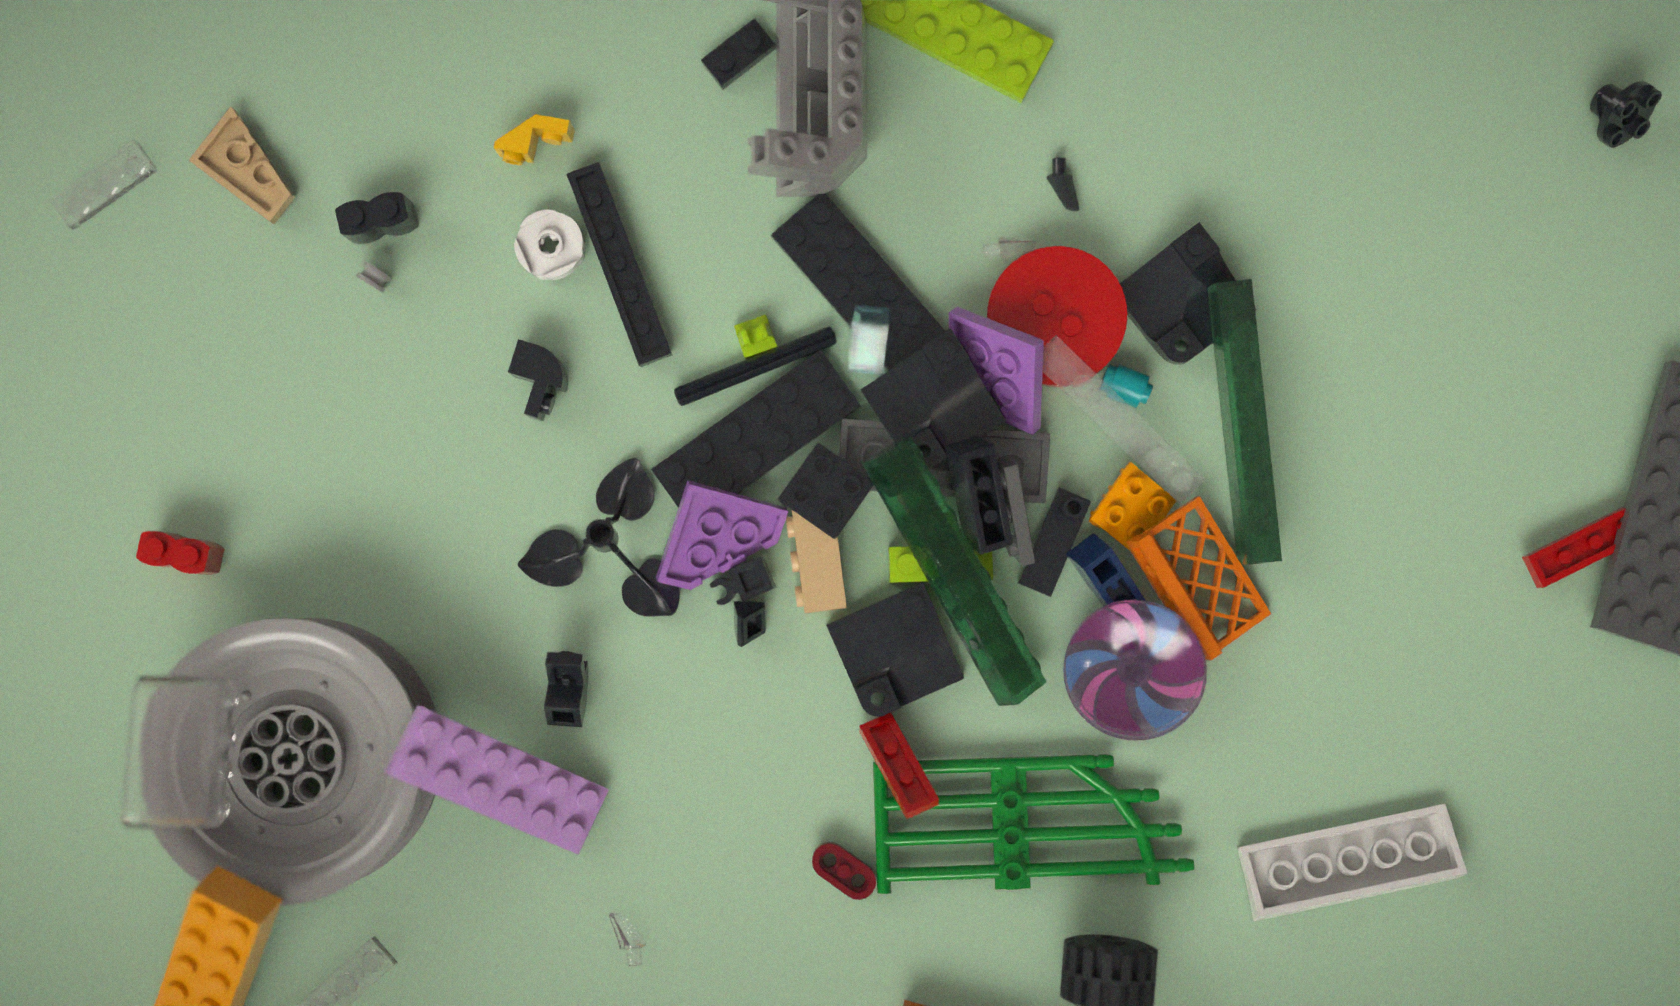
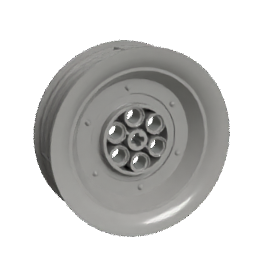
(360, 705)

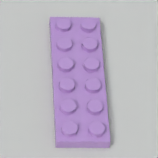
(496, 780)

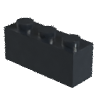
(979, 494)

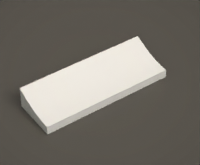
(1351, 862)

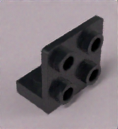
(826, 491)

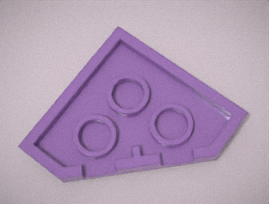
(1007, 365)
(716, 533)

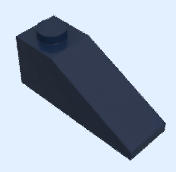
(1103, 571)

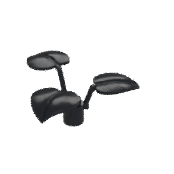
(555, 553)

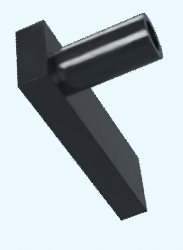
(1054, 541)

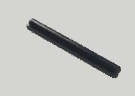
(755, 366)

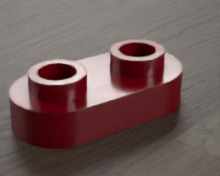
(843, 870)

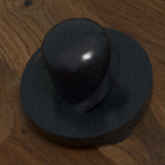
(1624, 111)

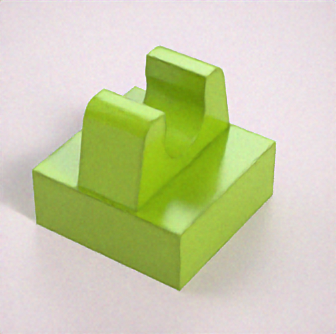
(755, 336)

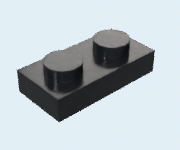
(738, 54)

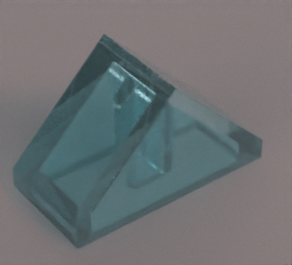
(868, 339)

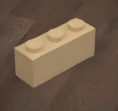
(818, 565)

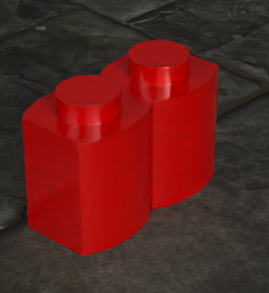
(179, 552)

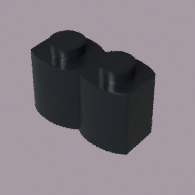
(369, 221)

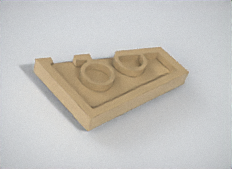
(242, 167)

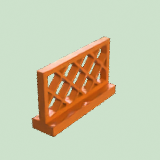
(1171, 588)

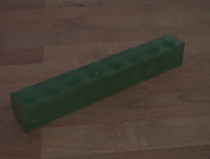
(1244, 422)
(955, 572)

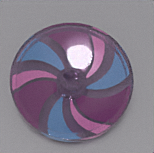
(1135, 670)

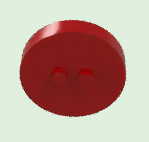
(1065, 296)

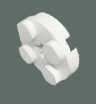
(531, 237)

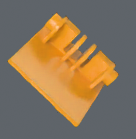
(1131, 505)

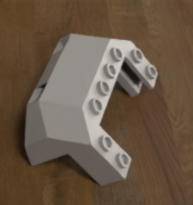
(818, 98)

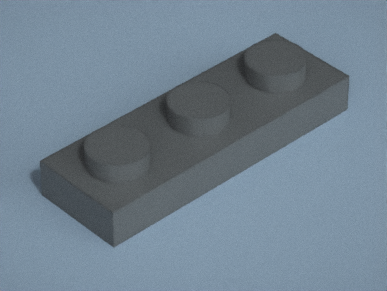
(1016, 511)

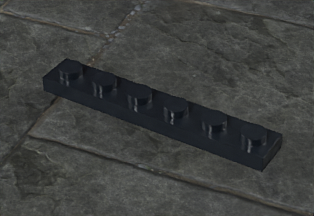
(619, 264)

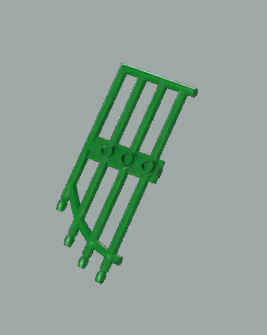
(1010, 824)

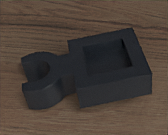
(748, 580)

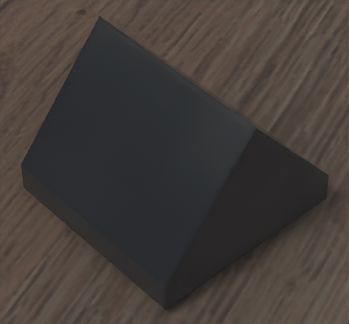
(748, 621)

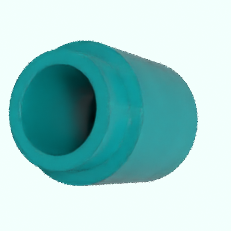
(1128, 384)

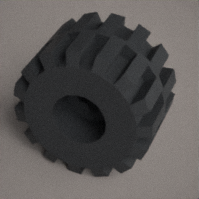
(1108, 971)

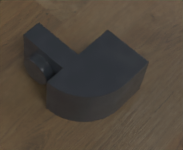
(546, 373)
(566, 688)

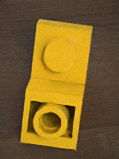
(522, 141)

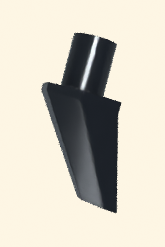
(1063, 184)

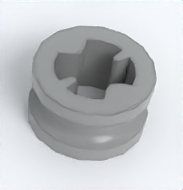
(374, 277)

